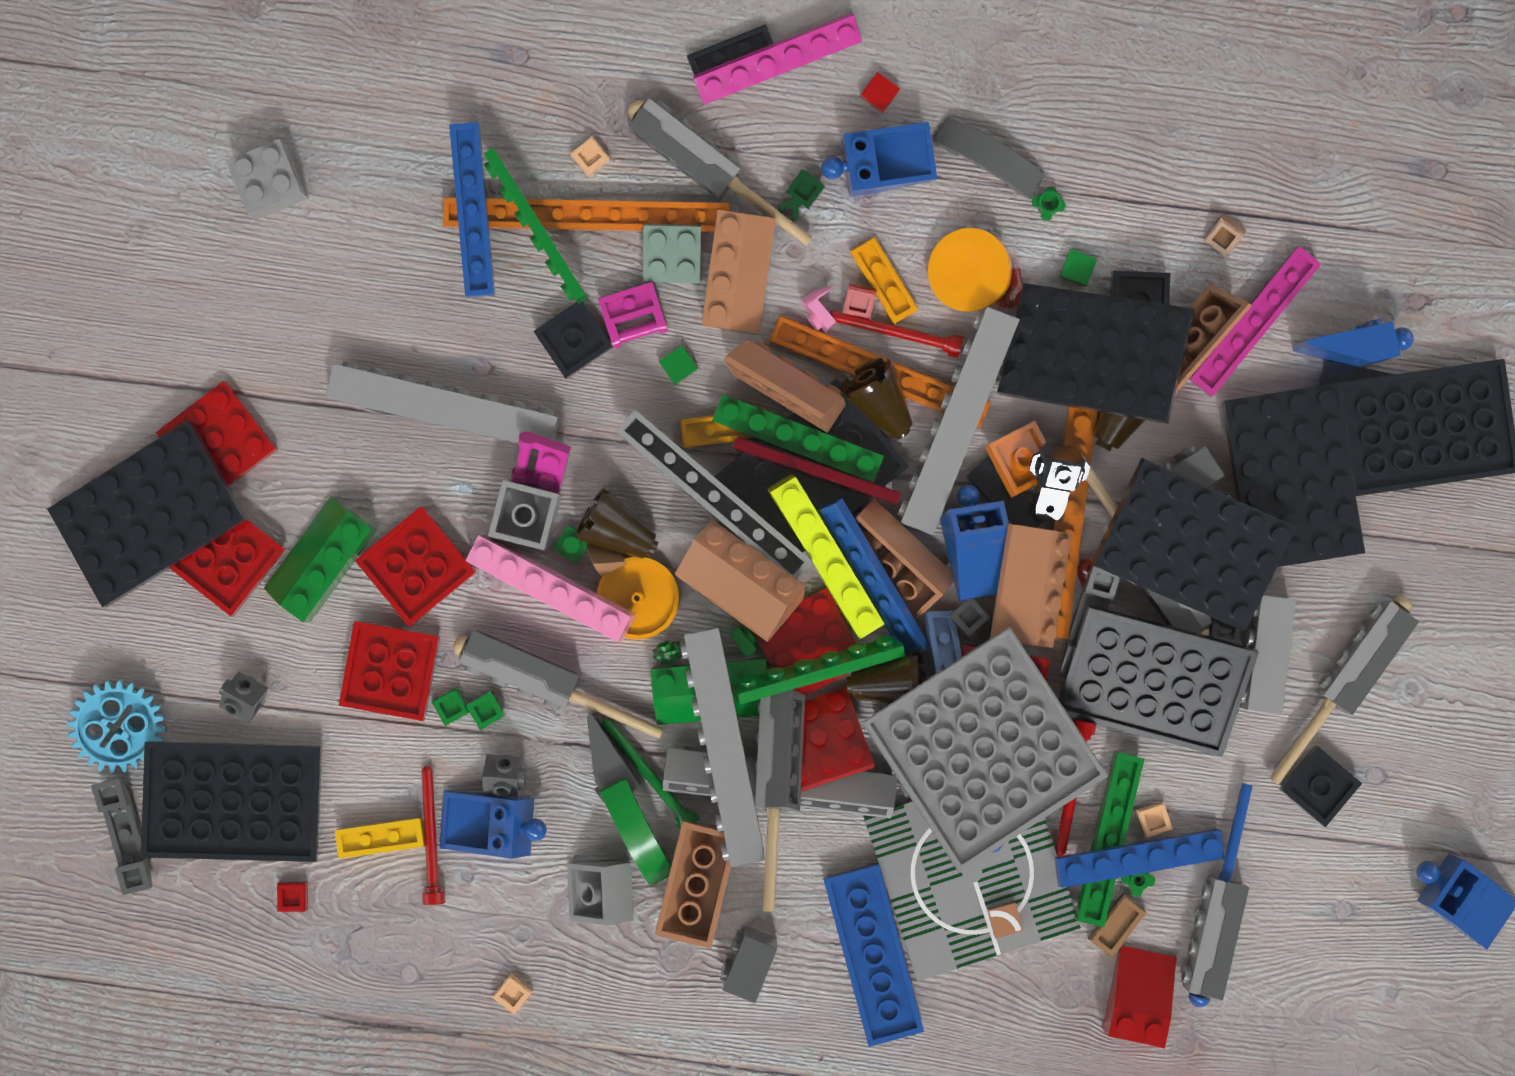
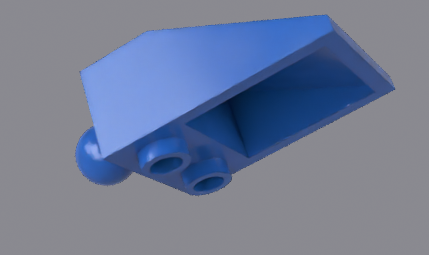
(891, 155)
(1359, 347)
(973, 550)
(489, 824)
(1465, 898)

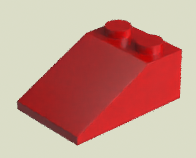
(1141, 997)

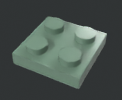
(671, 253)

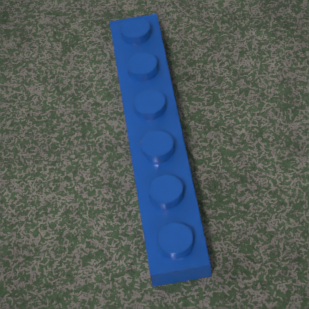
(472, 209)
(872, 575)
(1139, 858)

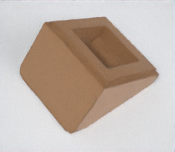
(1225, 235)
(605, 559)

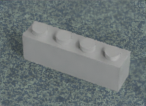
(1272, 637)

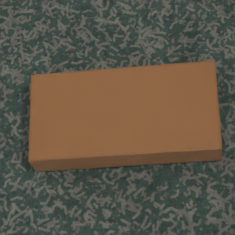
(1119, 924)

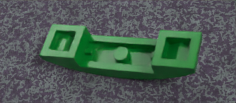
(636, 831)

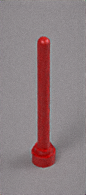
(950, 344)
(1086, 729)
(433, 891)

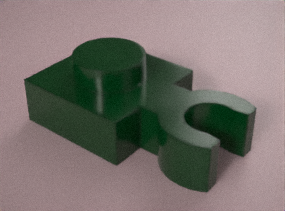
(804, 191)

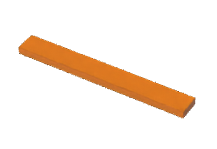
(848, 357)

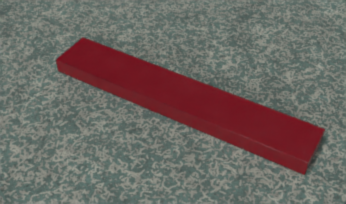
(816, 470)

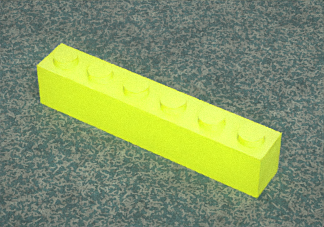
(825, 556)

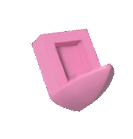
(818, 315)

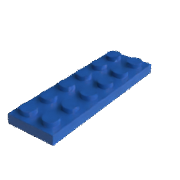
(873, 954)

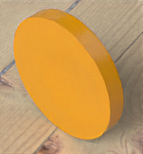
(969, 270)
(647, 591)

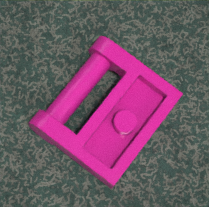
(629, 306)
(550, 463)

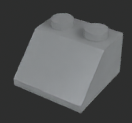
(600, 892)

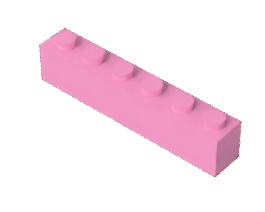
(550, 587)

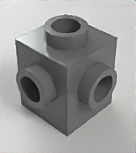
(242, 696)
(503, 775)

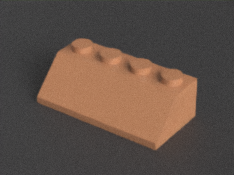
(738, 271)
(1213, 319)
(786, 384)
(909, 564)
(740, 580)
(1031, 584)
(695, 886)

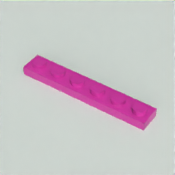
(777, 58)
(1256, 321)

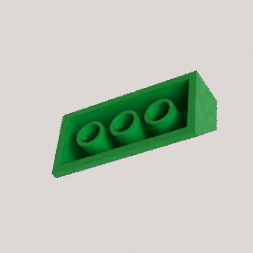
(319, 560)
(673, 695)

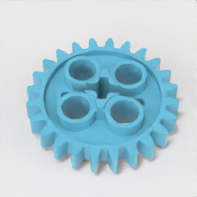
(94, 711)

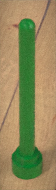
(680, 812)

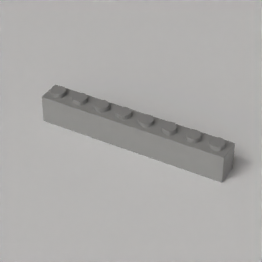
(438, 406)
(959, 421)
(712, 494)
(724, 746)
(857, 794)

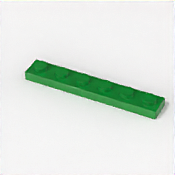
(527, 217)
(797, 438)
(811, 671)
(1110, 832)

